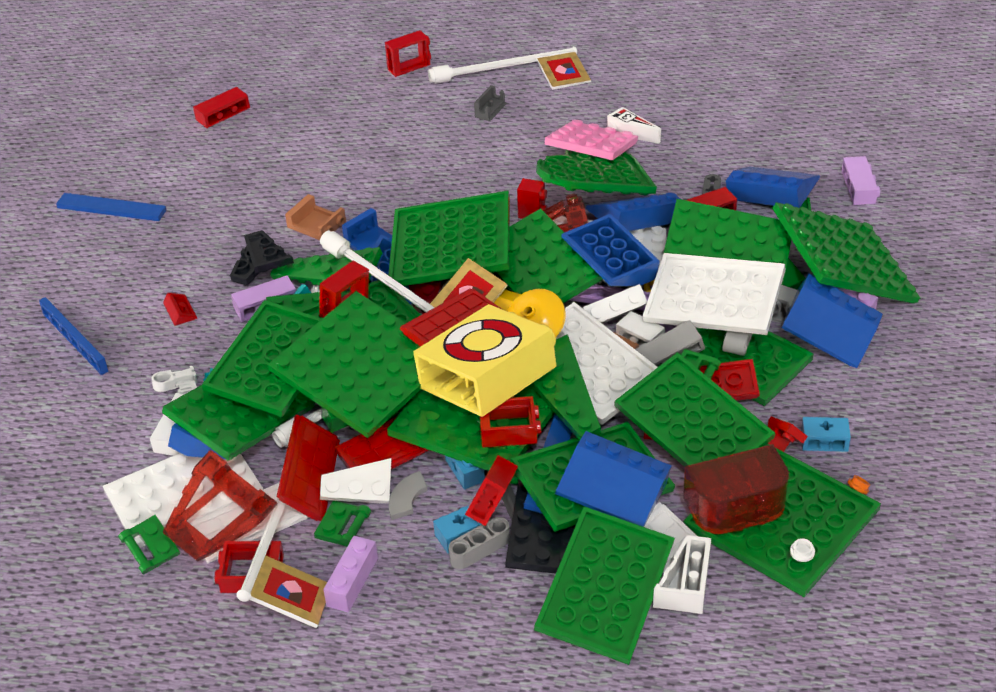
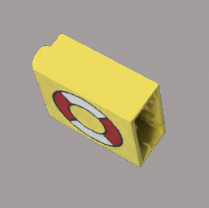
(485, 359)

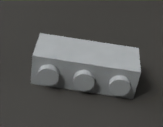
(669, 343)

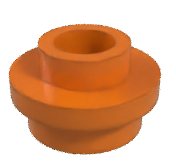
(859, 484)

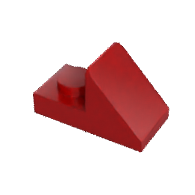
(784, 433)

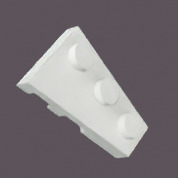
(358, 484)

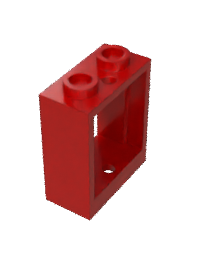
(392, 53)
(350, 275)
(511, 435)
(491, 490)
(240, 551)

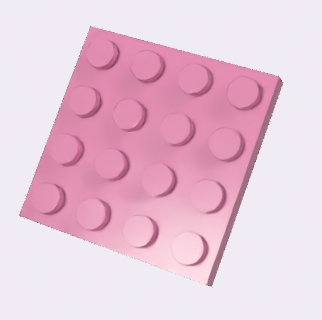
(592, 139)

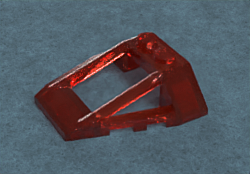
(572, 209)
(253, 502)

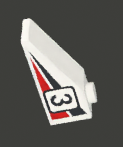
(628, 121)

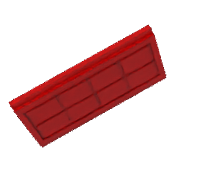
(444, 316)
(377, 447)
(307, 457)

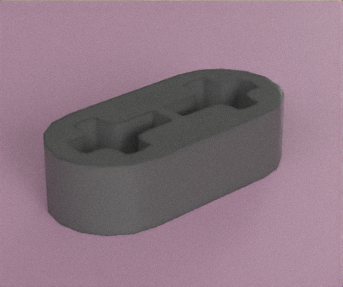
(711, 187)

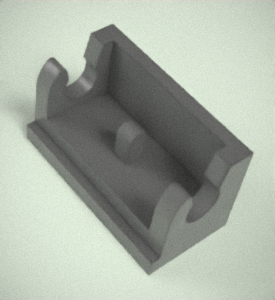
(489, 104)

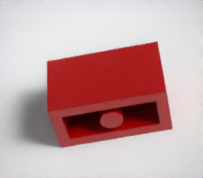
(530, 197)

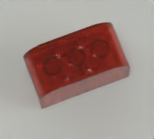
(737, 490)

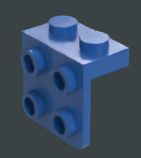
(363, 230)

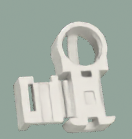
(184, 380)

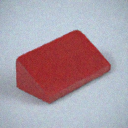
(179, 308)

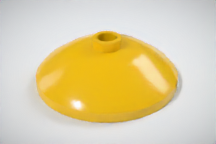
(545, 308)

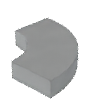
(405, 494)

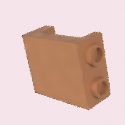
(312, 219)

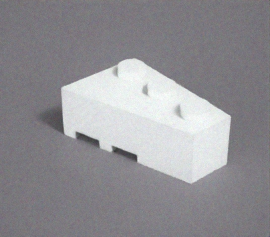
(685, 578)

